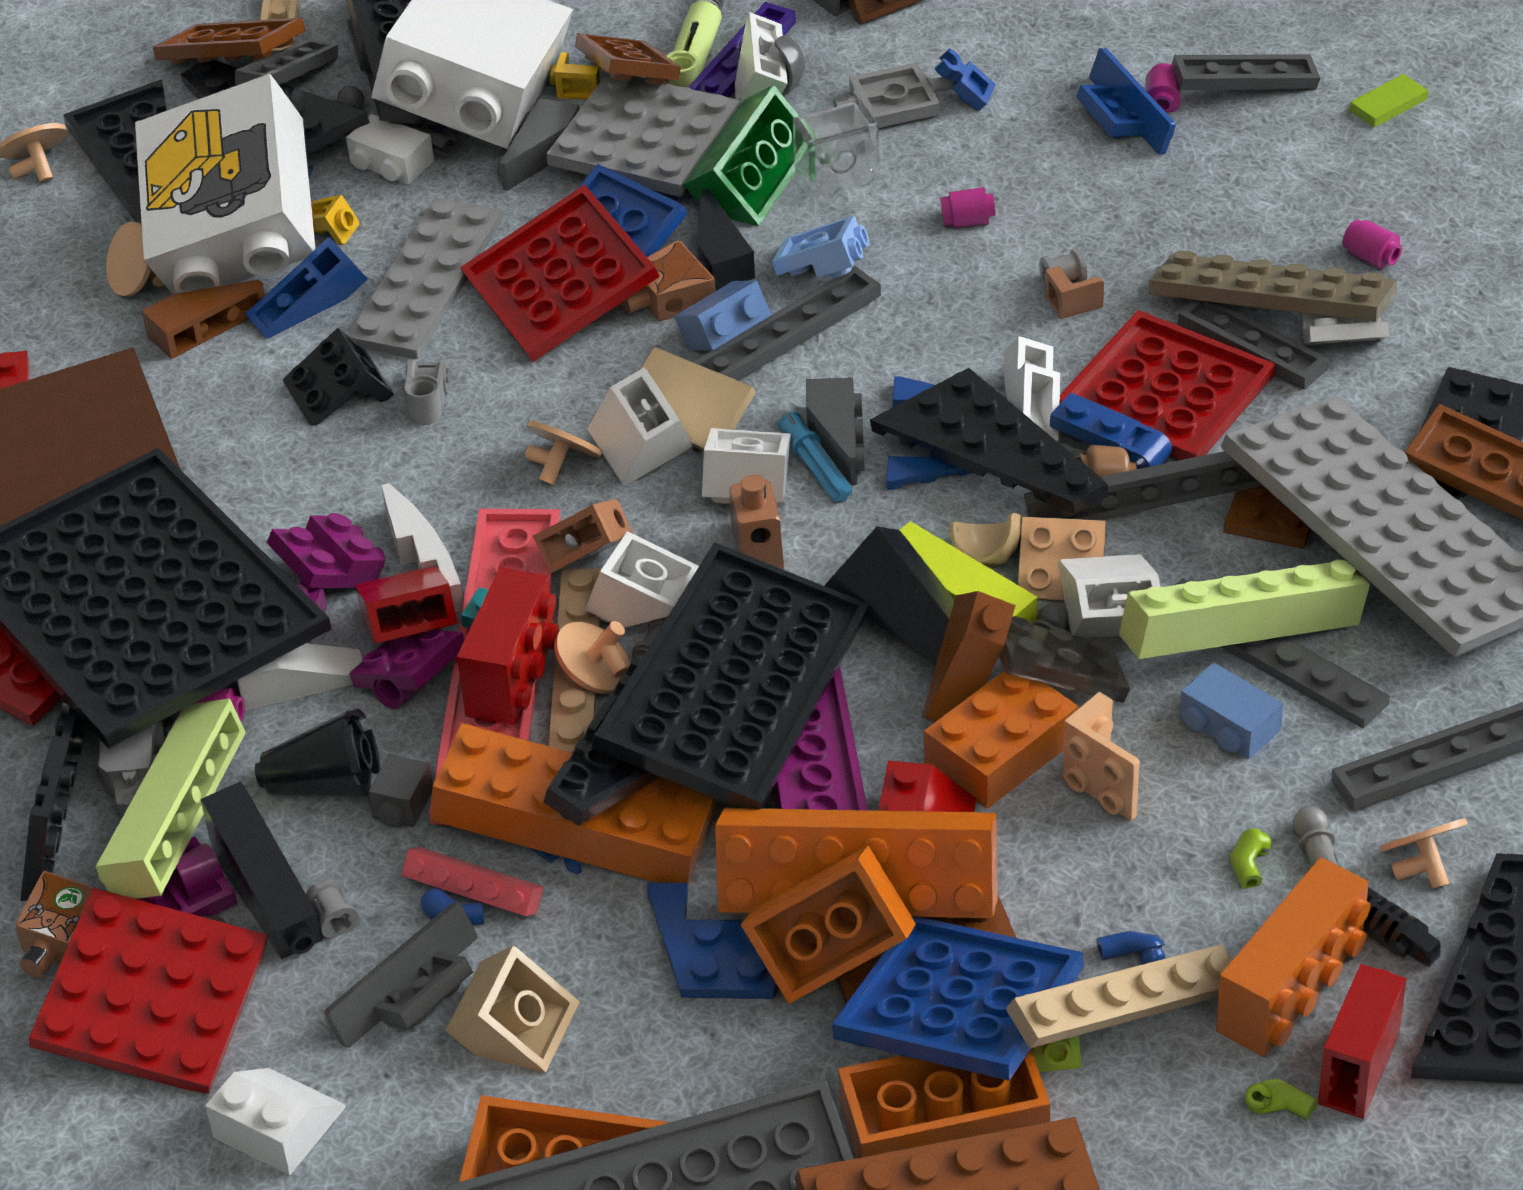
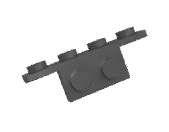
(408, 979)

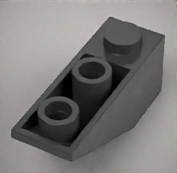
(535, 138)
(832, 414)

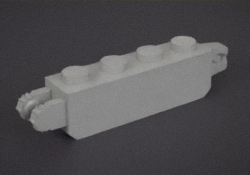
(128, 763)

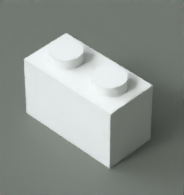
(390, 150)

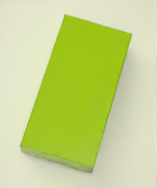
(1388, 100)

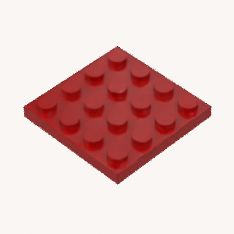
(559, 272)
(1173, 382)
(149, 991)

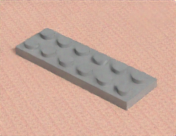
(424, 278)

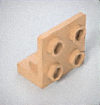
(1053, 539)
(1098, 764)

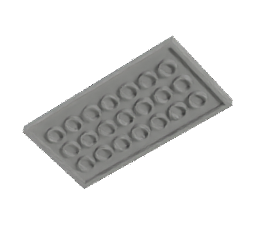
(1388, 521)

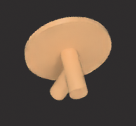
(33, 142)
(125, 261)
(554, 458)
(592, 655)
(1429, 858)

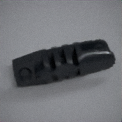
(1400, 930)

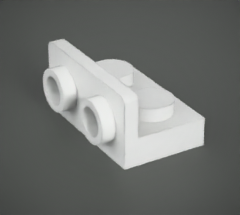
(1329, 329)

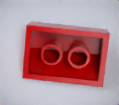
(922, 788)

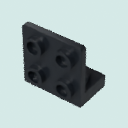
(332, 375)

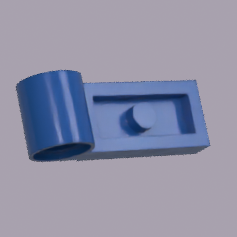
(1110, 428)

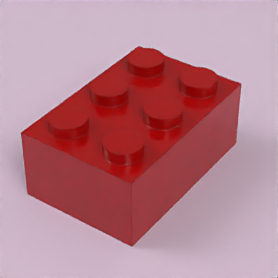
(507, 646)

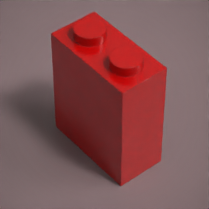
(406, 604)
(1361, 1041)

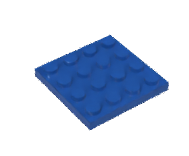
(948, 994)

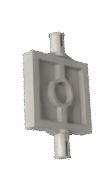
(897, 94)

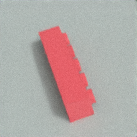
(472, 881)

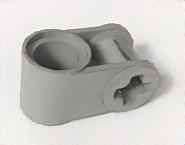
(426, 390)

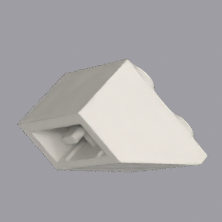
(637, 428)
(1098, 590)

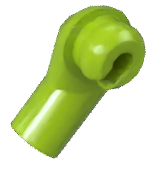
(1243, 854)
(1279, 1095)

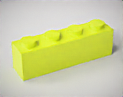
(964, 574)

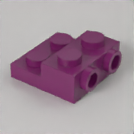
(328, 552)

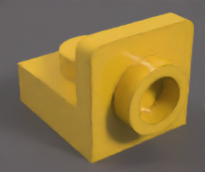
(573, 80)
(334, 216)

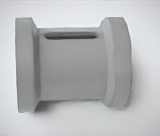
(1072, 265)
(332, 908)

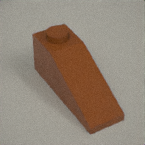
(199, 315)
(968, 651)

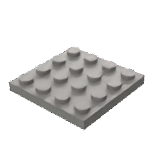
(643, 132)

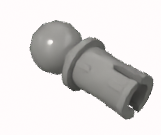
(1316, 840)

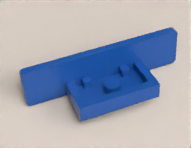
(1124, 104)

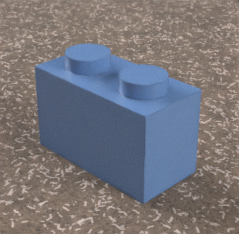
(722, 315)
(1230, 711)

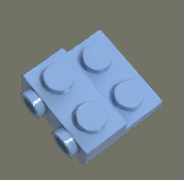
(828, 248)

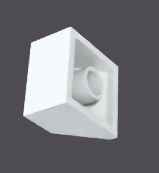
(740, 453)
(639, 583)
(270, 1116)

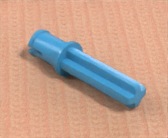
(808, 447)

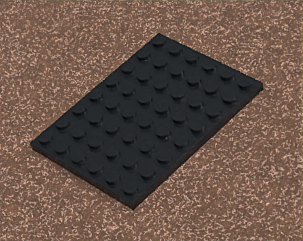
(144, 597)

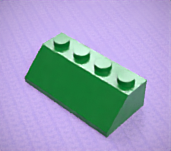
(749, 158)

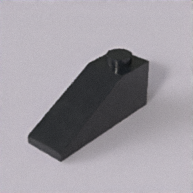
(721, 244)

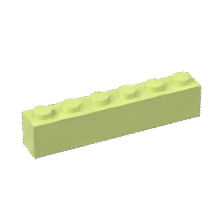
(1243, 608)
(168, 800)

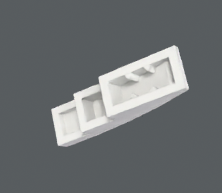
(418, 540)

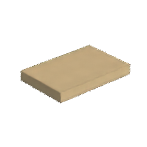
(698, 395)

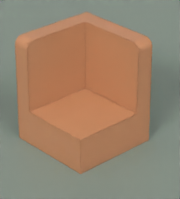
(1071, 298)

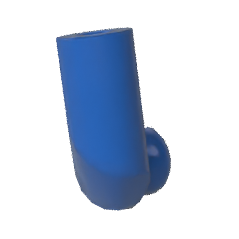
(436, 900)
(1131, 942)

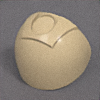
(988, 543)

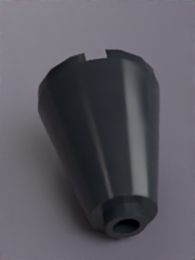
(322, 760)

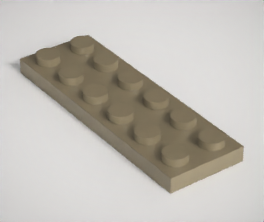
(1274, 286)

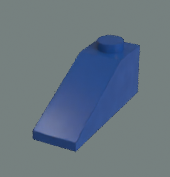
(310, 288)

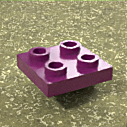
(406, 664)
(196, 884)

